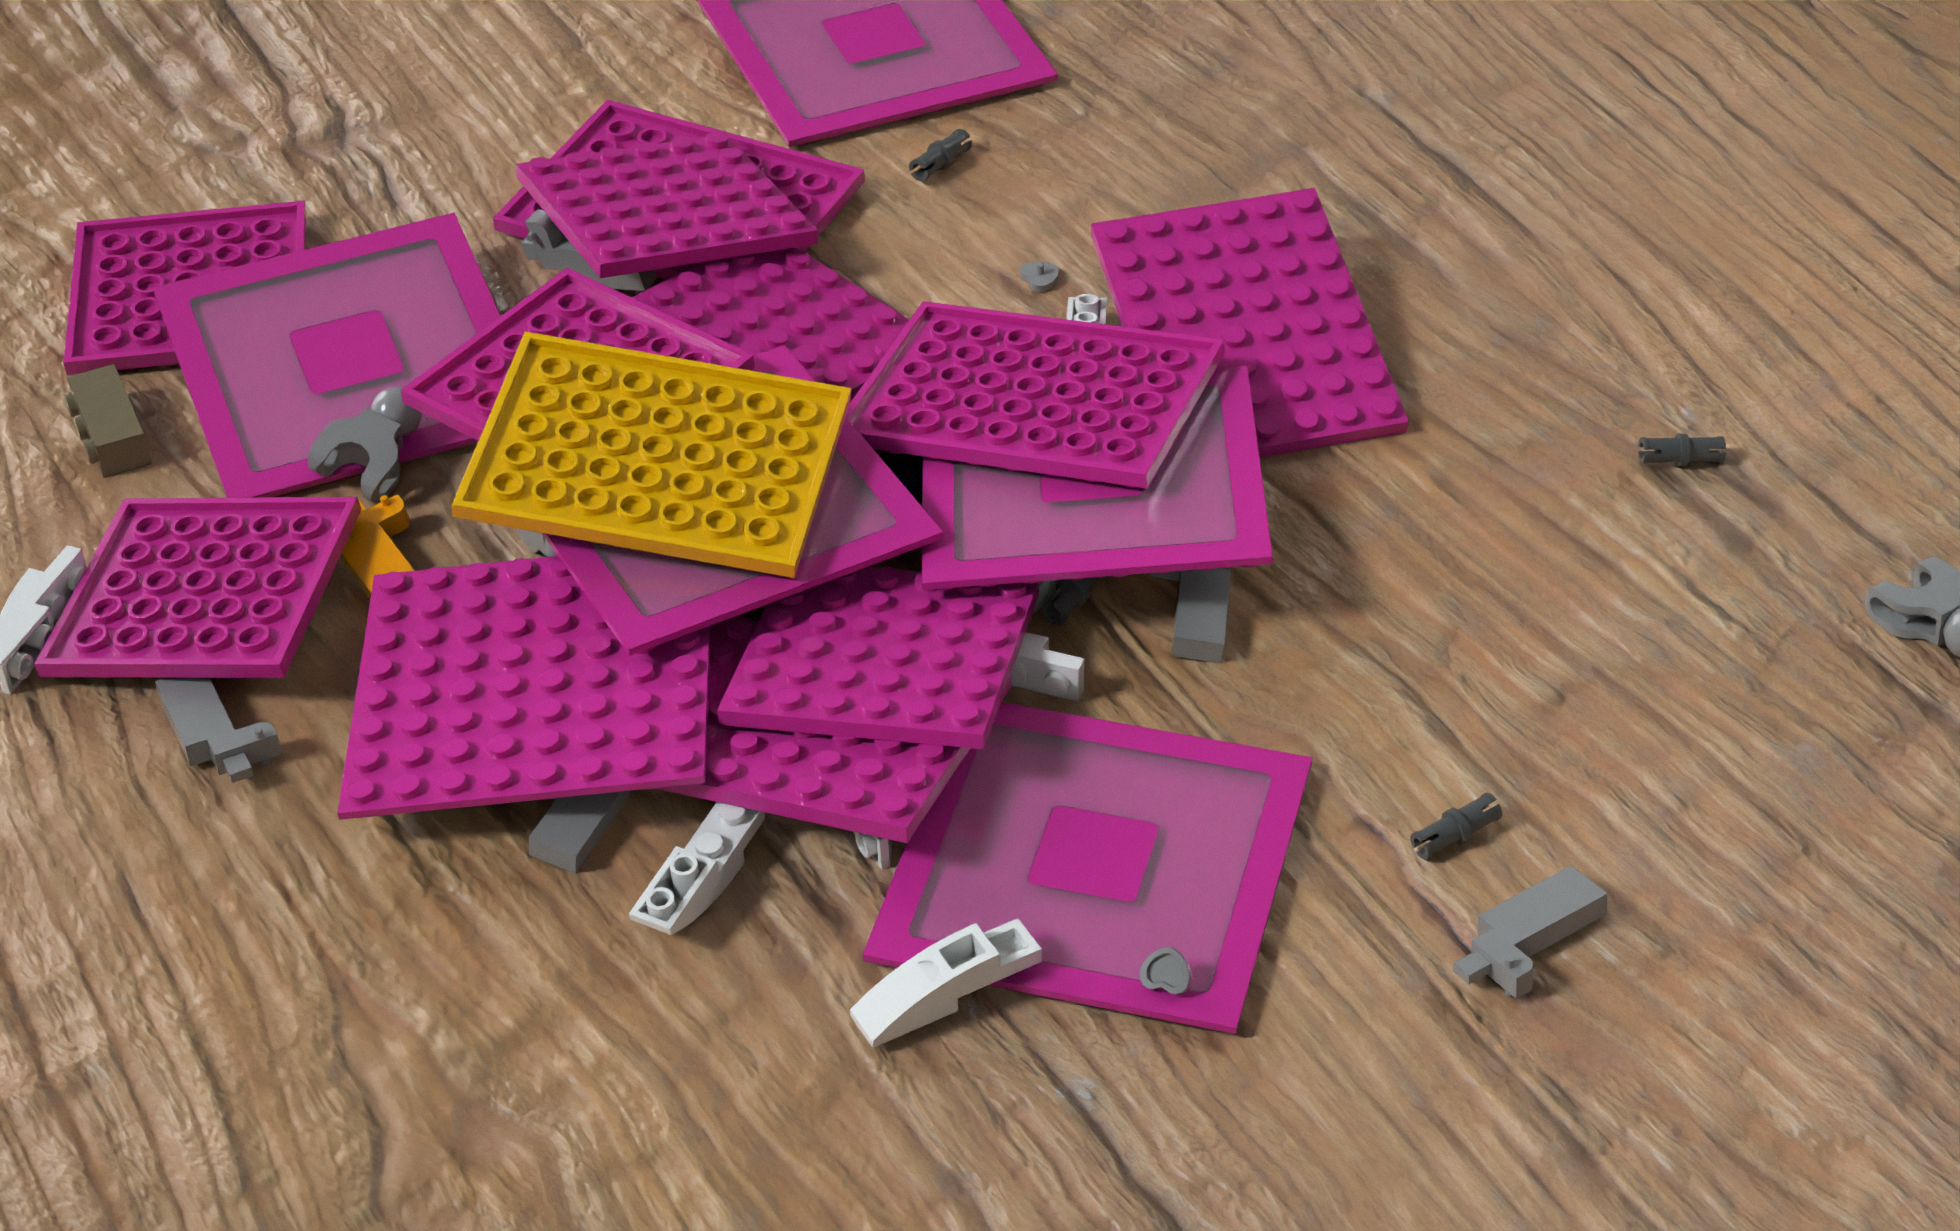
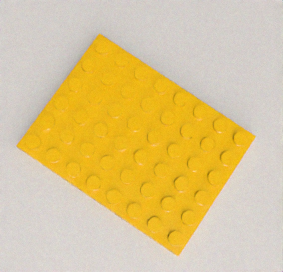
(655, 454)

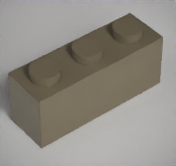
(106, 421)

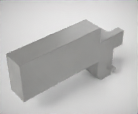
(555, 252)
(1200, 613)
(207, 731)
(574, 828)
(1529, 925)

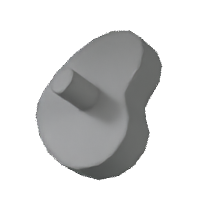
(1039, 275)
(1166, 970)

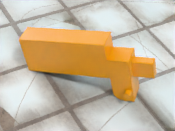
(370, 548)

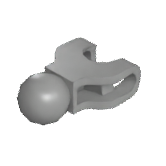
(369, 441)
(1921, 612)

